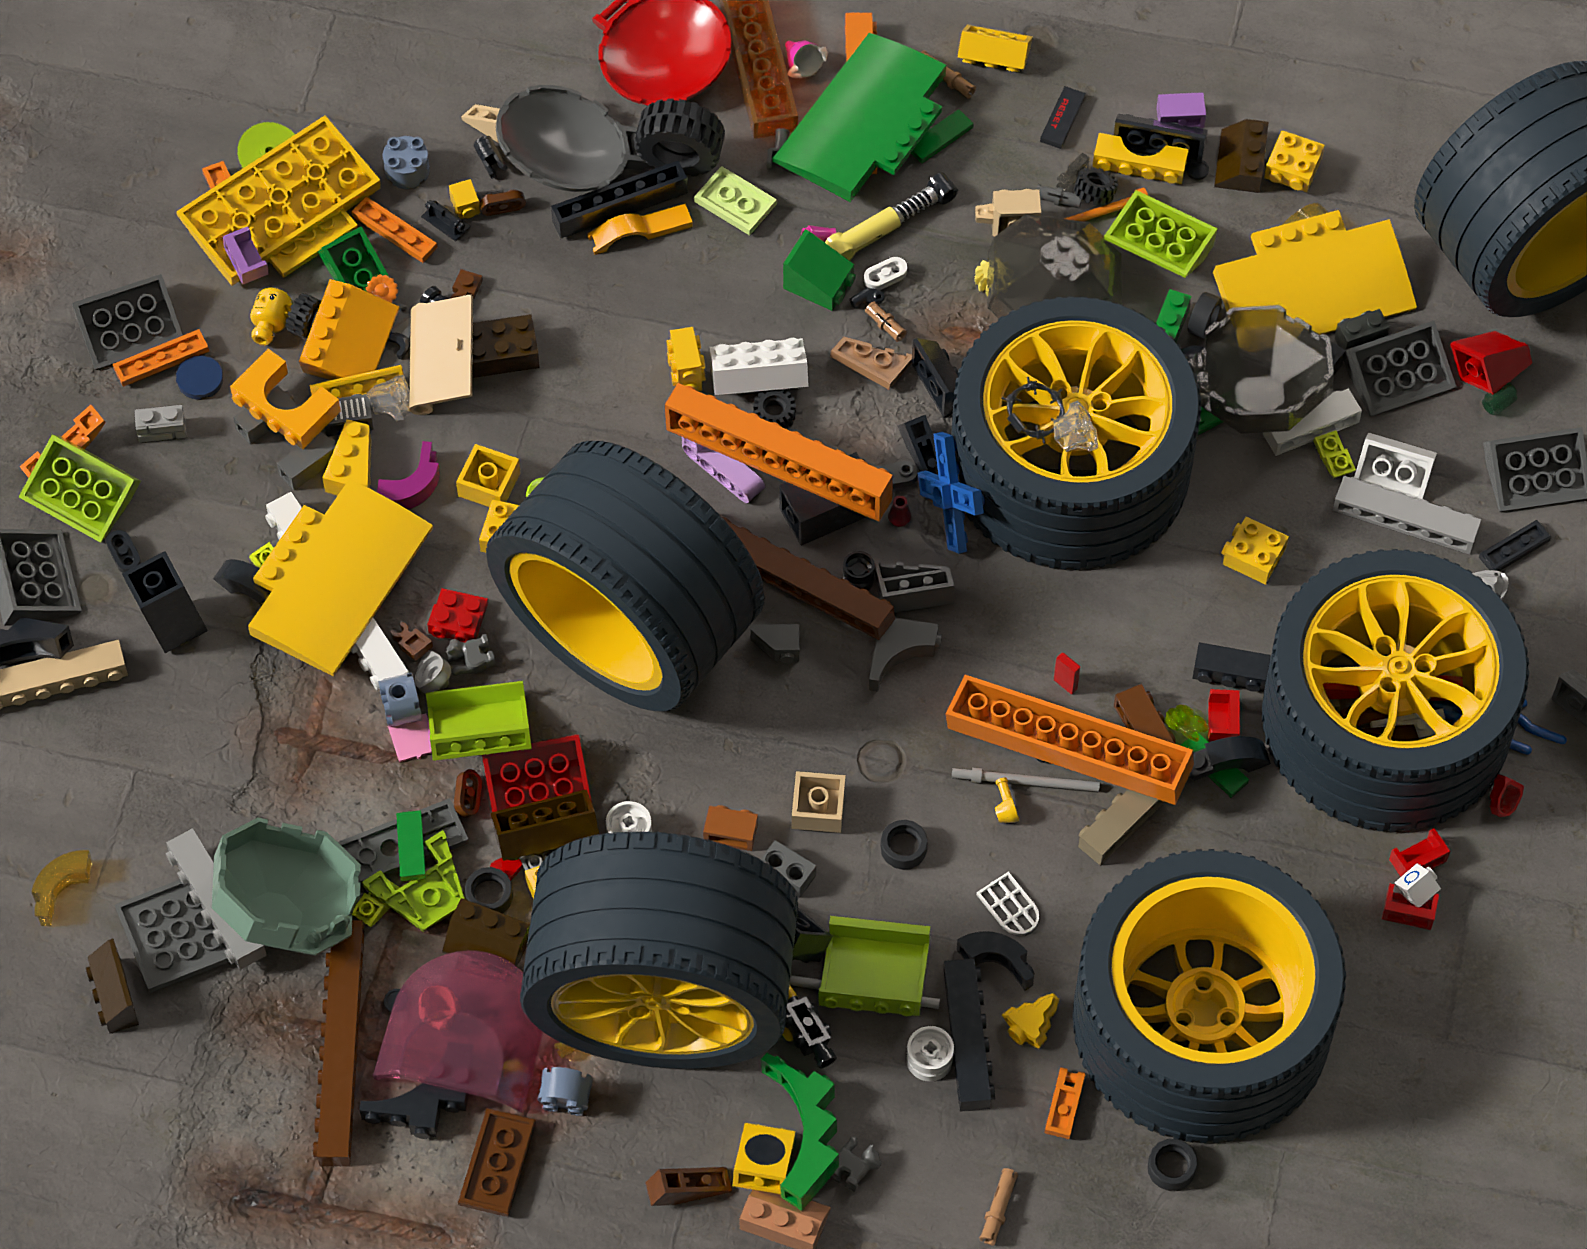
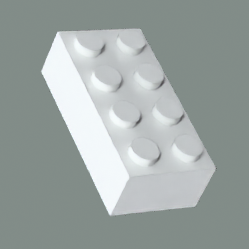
(758, 366)

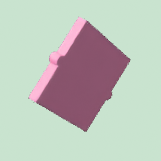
(411, 739)

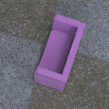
(1182, 108)
(244, 255)

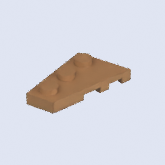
(876, 364)

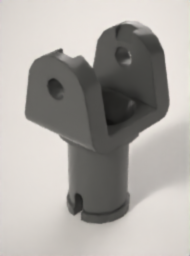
(780, 138)

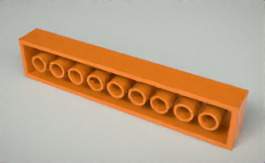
(779, 451)
(1070, 739)

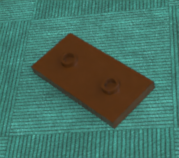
(497, 1162)

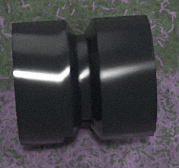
(859, 569)

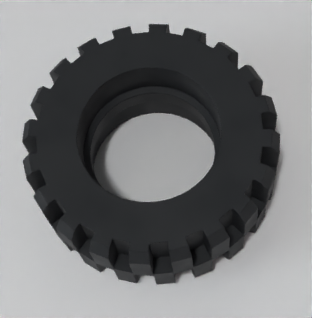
(680, 133)

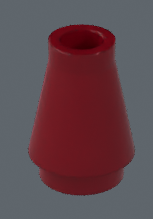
(899, 512)

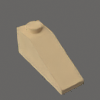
(482, 119)

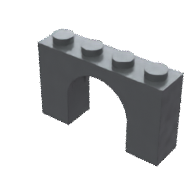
(301, 463)

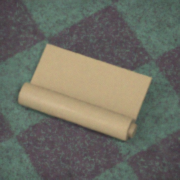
(440, 353)

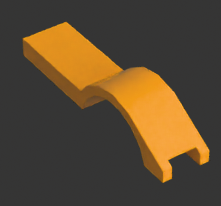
(649, 225)

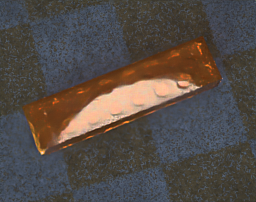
(760, 67)

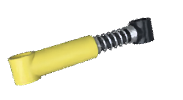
(938, 190)

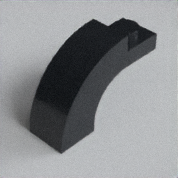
(238, 577)
(1229, 753)
(1000, 949)

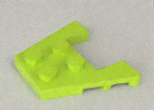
(423, 900)

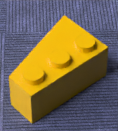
(350, 458)

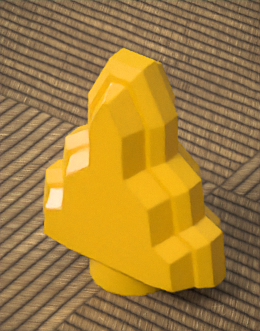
(1031, 1020)

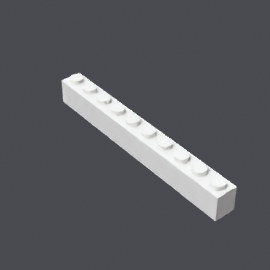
(372, 646)

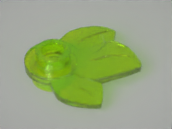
(1183, 719)

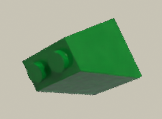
(817, 272)

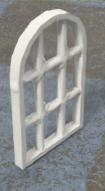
(1000, 902)

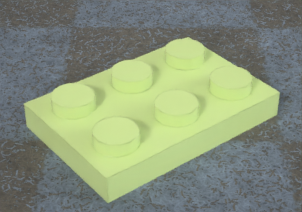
(735, 200)

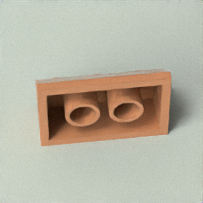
(781, 1222)

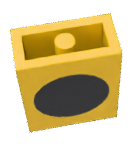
(763, 1158)

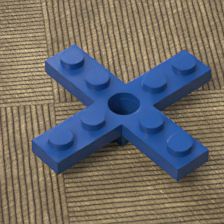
(949, 493)

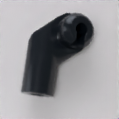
(867, 296)

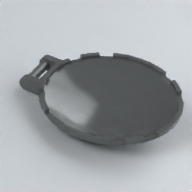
(565, 139)

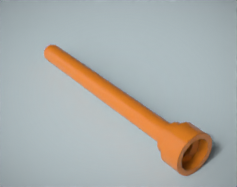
(1102, 210)

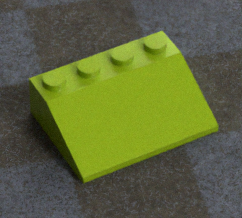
(1162, 234)
(79, 488)

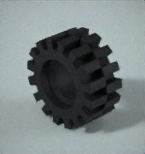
(1096, 186)
(302, 315)
(776, 398)

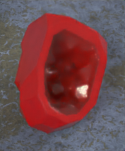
(1505, 796)

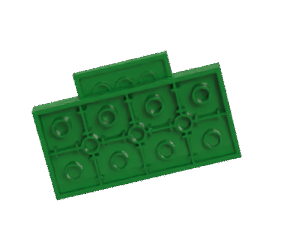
(865, 117)

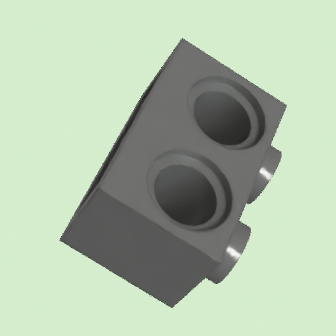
(791, 865)

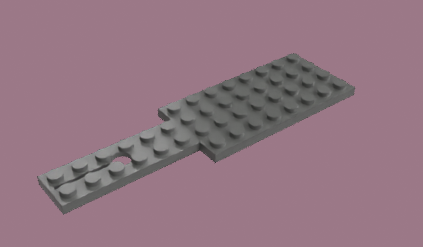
(177, 943)

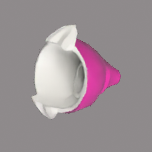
(804, 58)

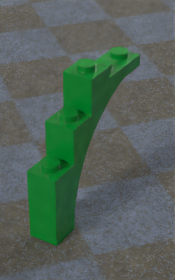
(816, 1159)

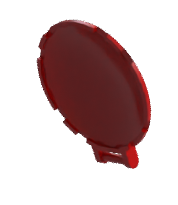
(662, 48)

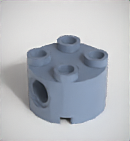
(406, 161)
(400, 700)
(565, 1090)

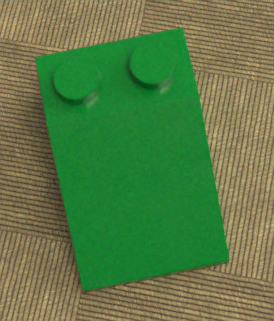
(352, 259)

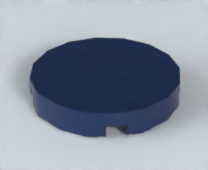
(199, 377)

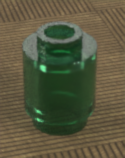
(1500, 400)

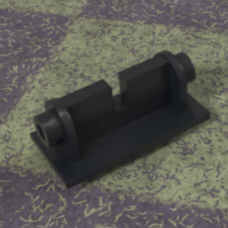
(444, 220)

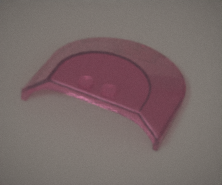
(463, 1029)

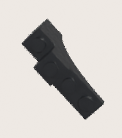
(33, 640)
(416, 1108)

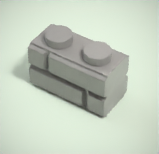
(160, 423)

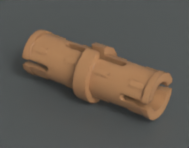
(876, 312)

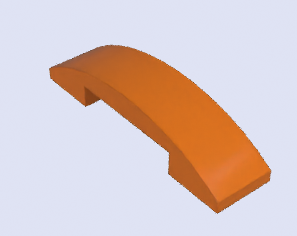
(82, 434)

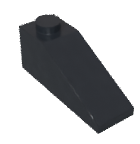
(920, 443)

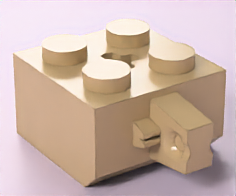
(1008, 208)

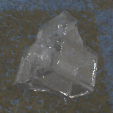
(391, 398)
(1075, 429)

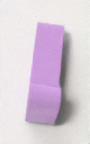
(728, 471)

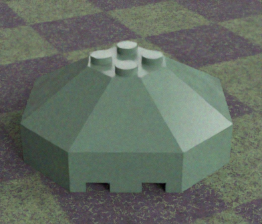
(285, 886)

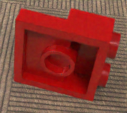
(457, 615)

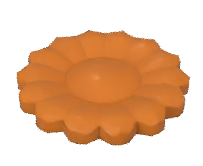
(383, 287)

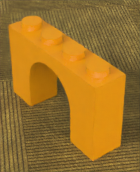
(297, 424)

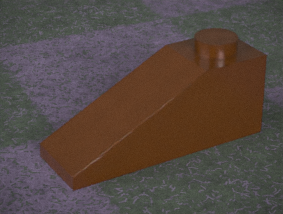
(687, 1185)

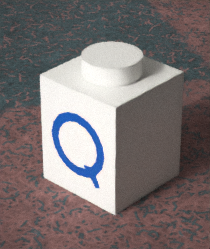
(1418, 885)

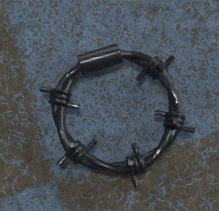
(1017, 423)

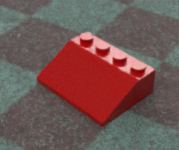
(535, 774)

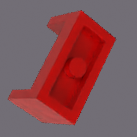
(1223, 714)
(1427, 853)
(1401, 911)

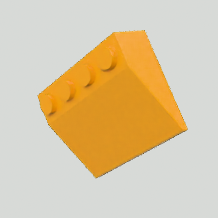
(347, 332)

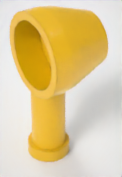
(1006, 810)

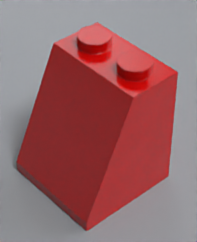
(1490, 360)

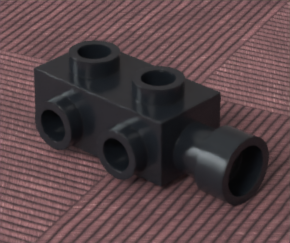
(808, 1030)

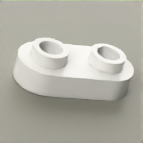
(884, 274)

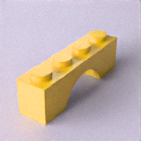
(1165, 166)

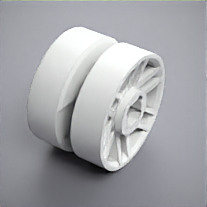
(628, 817)
(930, 1053)

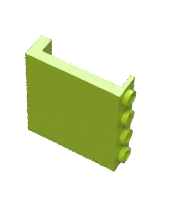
(478, 720)
(875, 966)

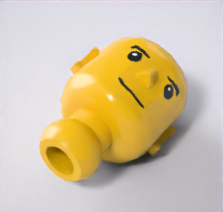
(269, 314)

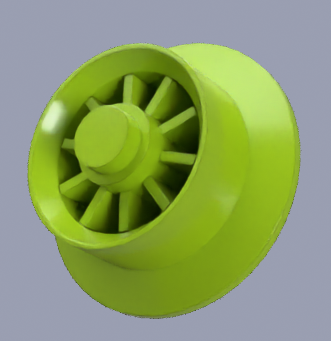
(260, 140)

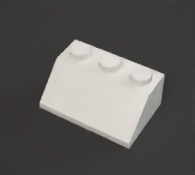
(1395, 465)

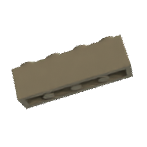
(1116, 824)

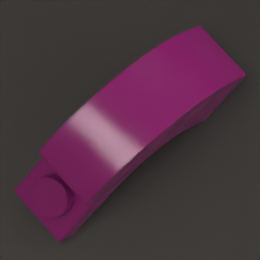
(416, 487)

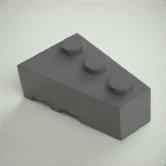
(912, 586)

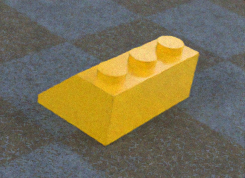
(994, 47)

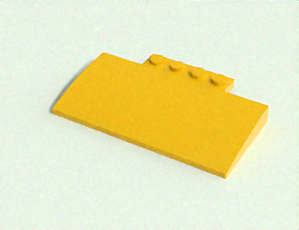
(287, 198)
(1320, 272)
(334, 574)

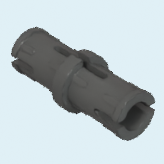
(1072, 201)

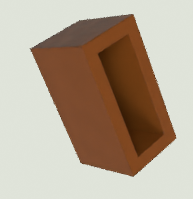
(731, 827)

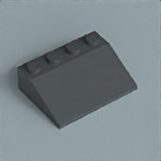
(127, 321)
(1399, 368)
(1537, 468)
(35, 576)

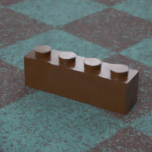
(1139, 714)

